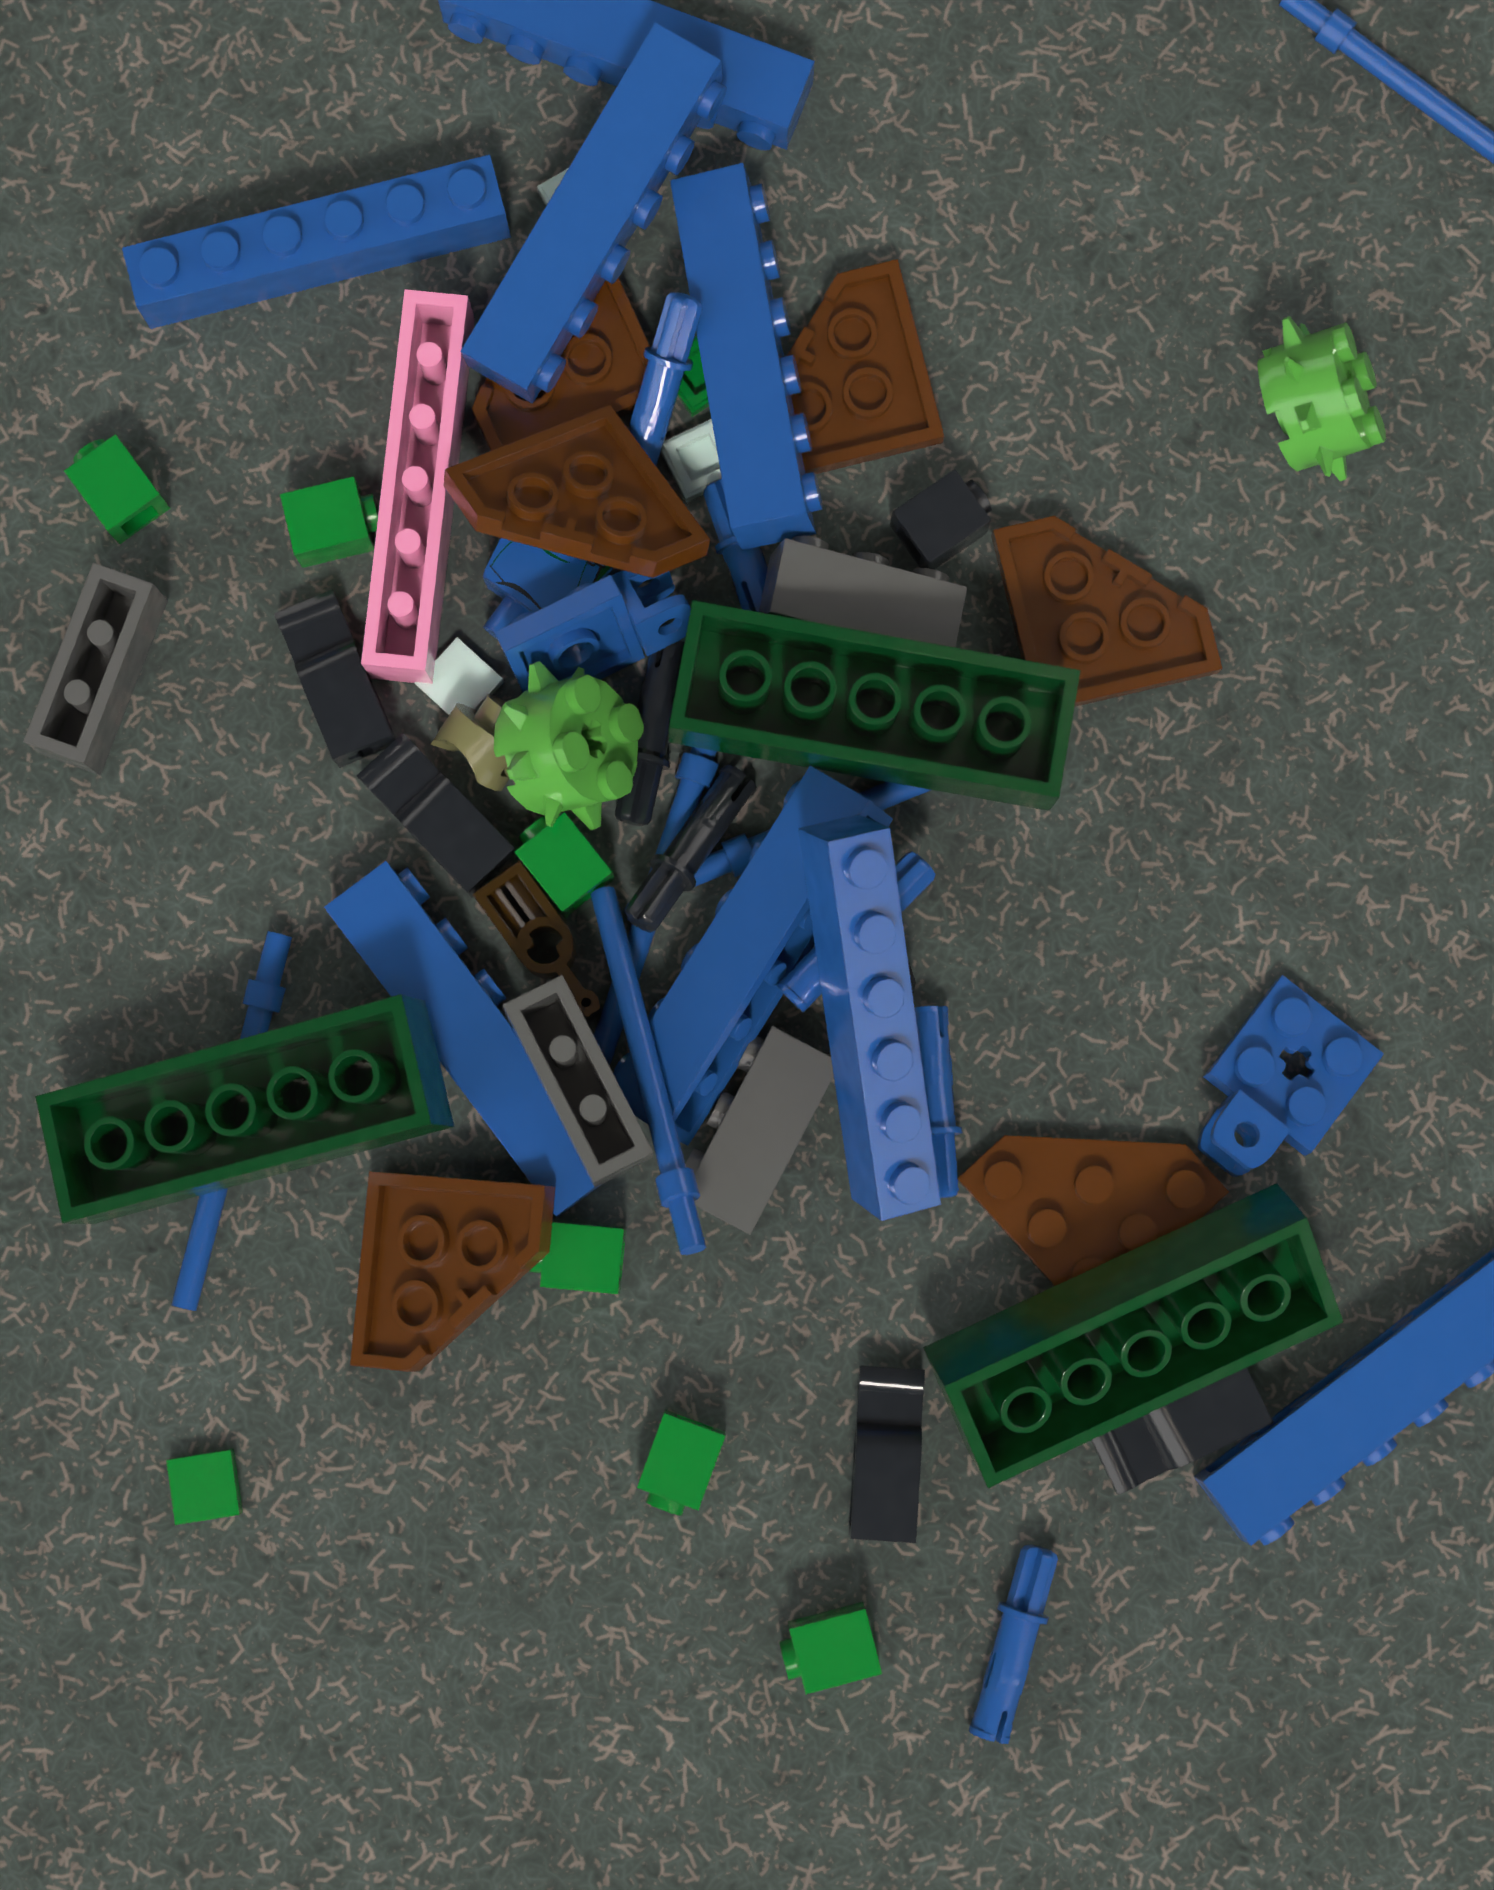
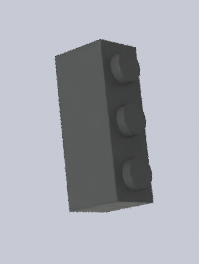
(861, 593)
(96, 669)
(578, 1081)
(759, 1127)

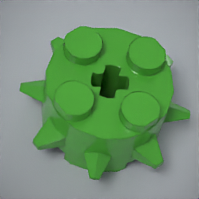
(1320, 397)
(568, 745)

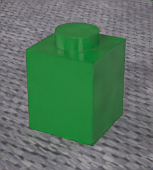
(115, 487)
(330, 521)
(562, 863)
(583, 1258)
(680, 1463)
(831, 1648)

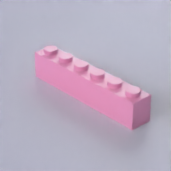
(413, 502)

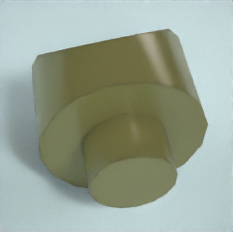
(474, 736)

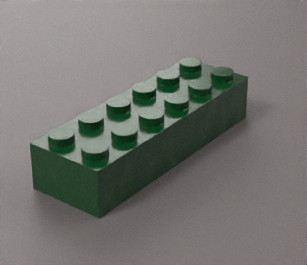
(873, 706)
(244, 1110)
(1134, 1334)

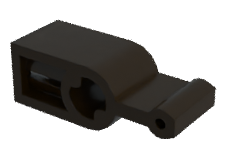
(521, 935)

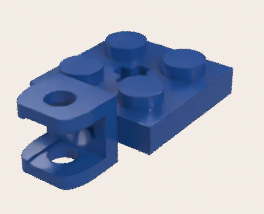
(597, 628)
(1266, 1104)

